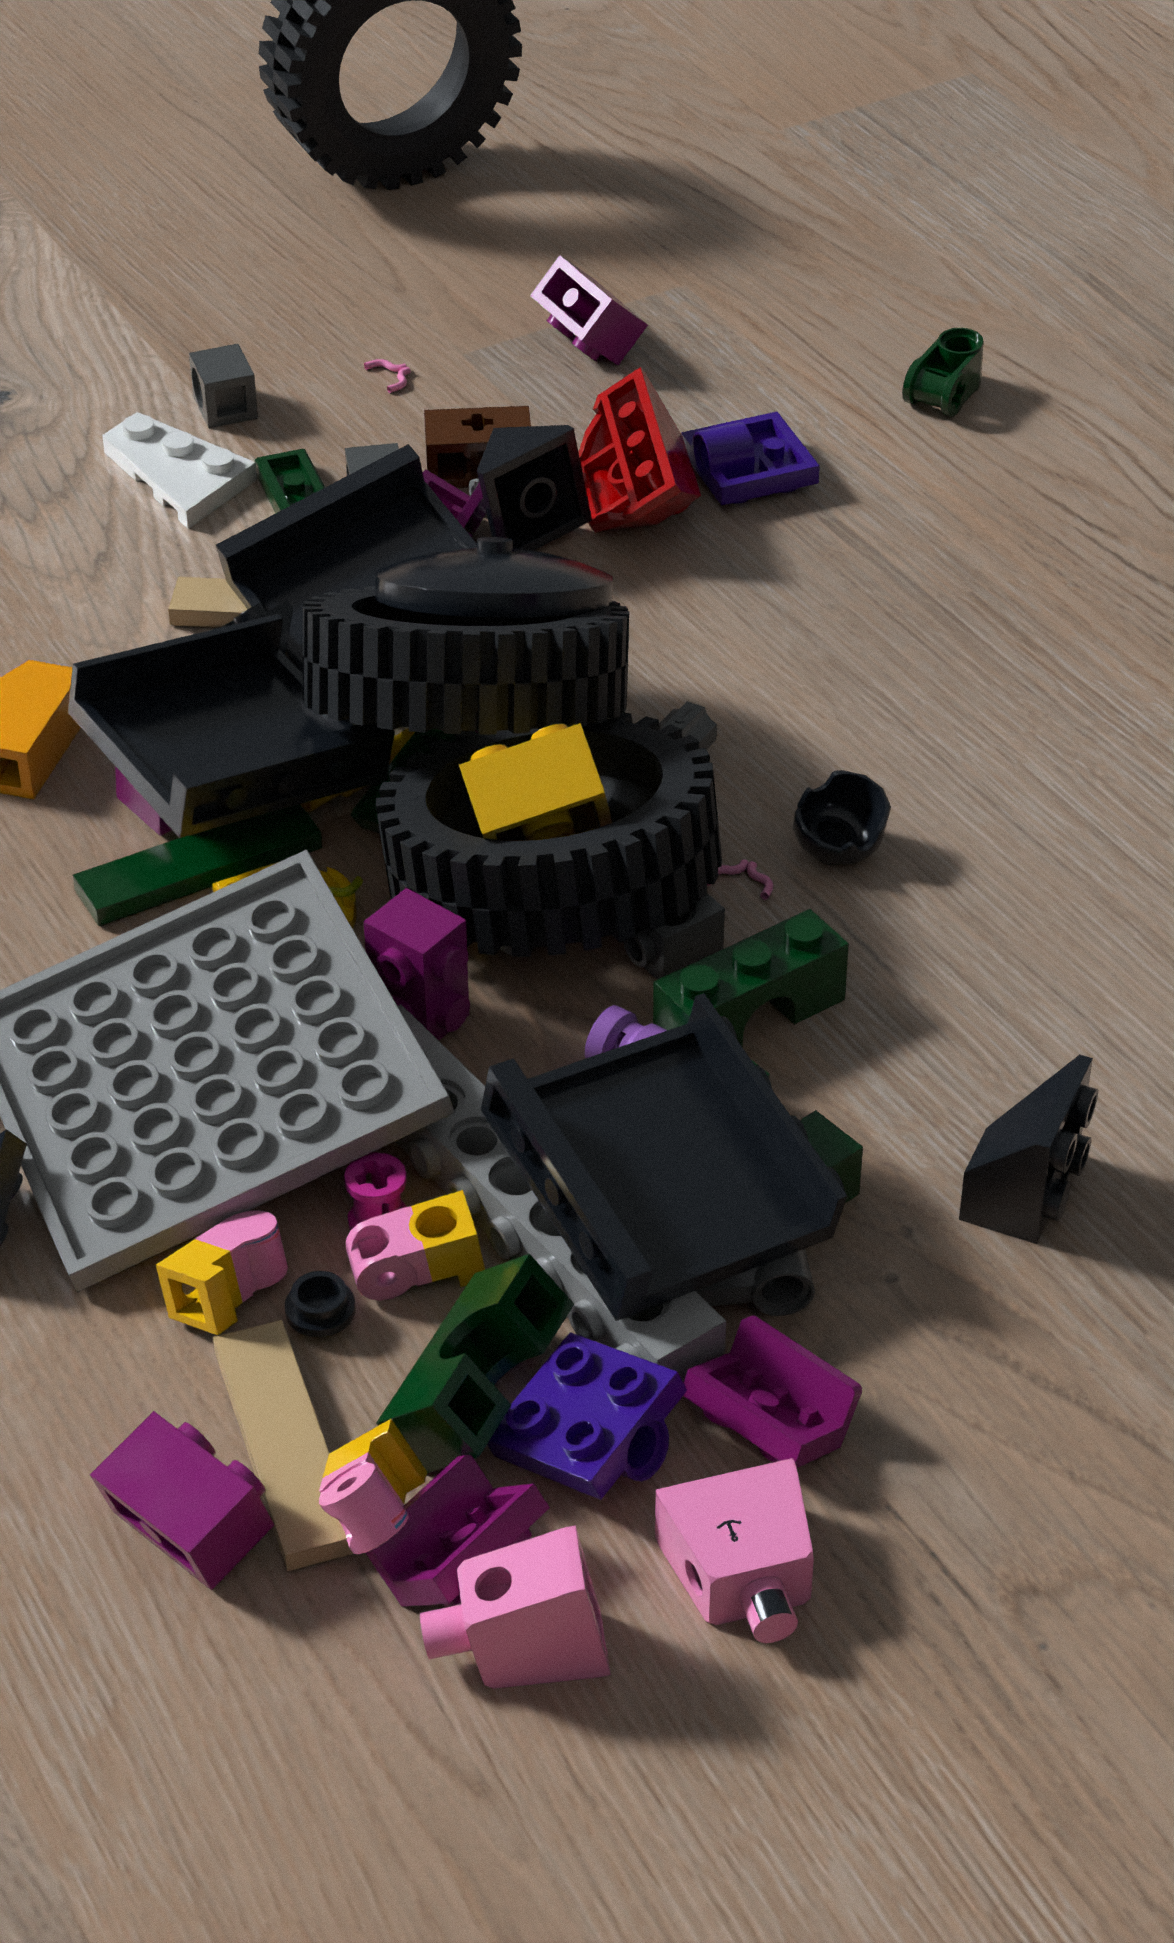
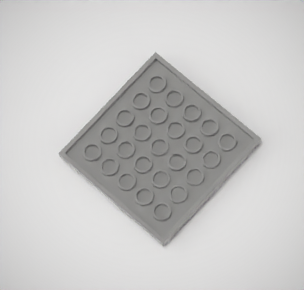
(204, 1068)

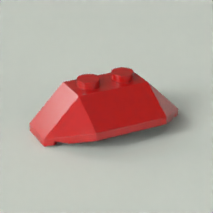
(634, 459)

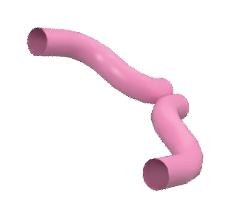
(402, 371)
(751, 870)

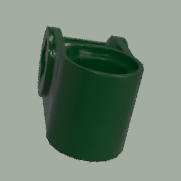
(946, 371)

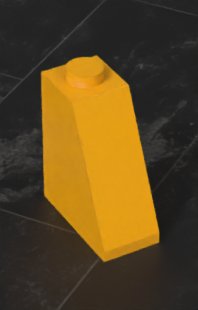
(33, 725)

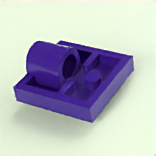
(750, 458)
(590, 1417)

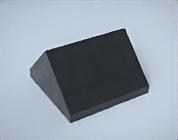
(533, 484)

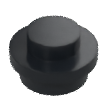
(319, 1304)

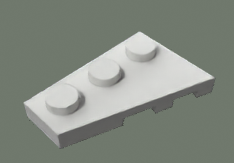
(178, 466)

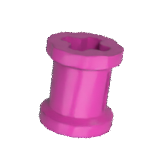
(384, 1193)

